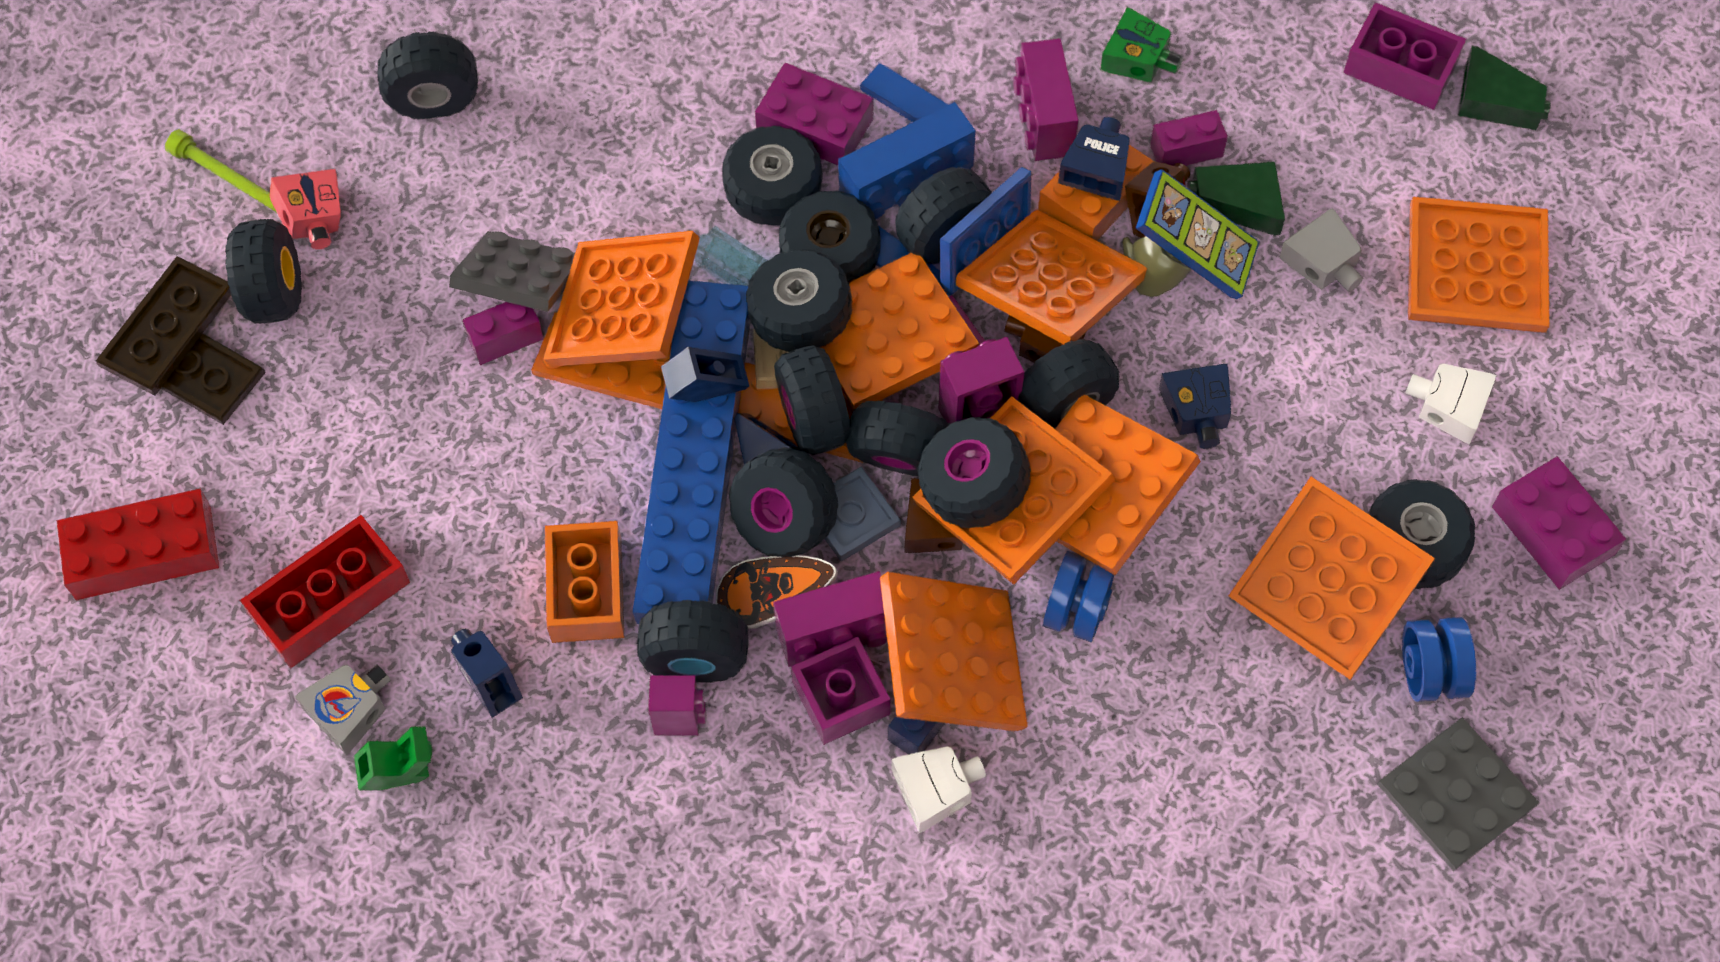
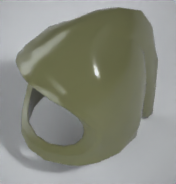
(1163, 269)

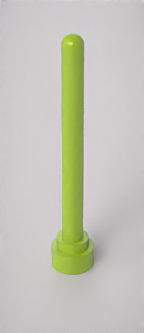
(182, 145)

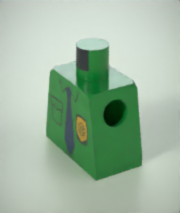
(1139, 48)

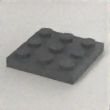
(514, 271)
(1458, 793)

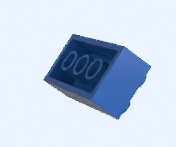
(897, 163)

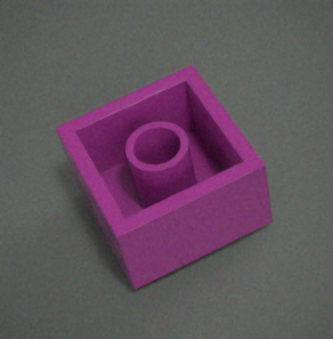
(840, 690)

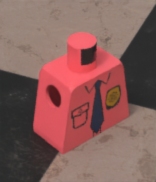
(308, 205)

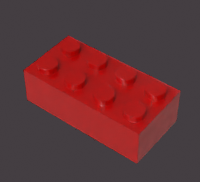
(137, 544)
(325, 591)

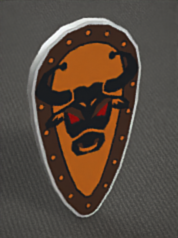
(758, 582)

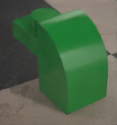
(394, 763)

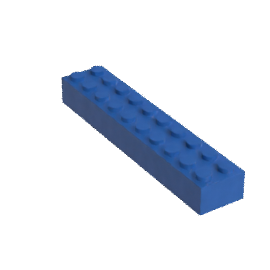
(692, 460)

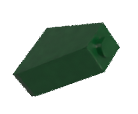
(1501, 93)
(1243, 193)

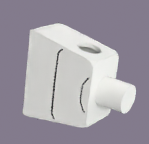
(1453, 399)
(935, 784)

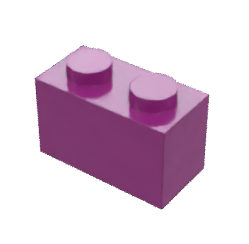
(1189, 139)
(502, 330)
(676, 705)

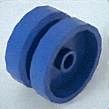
(1073, 594)
(1439, 659)

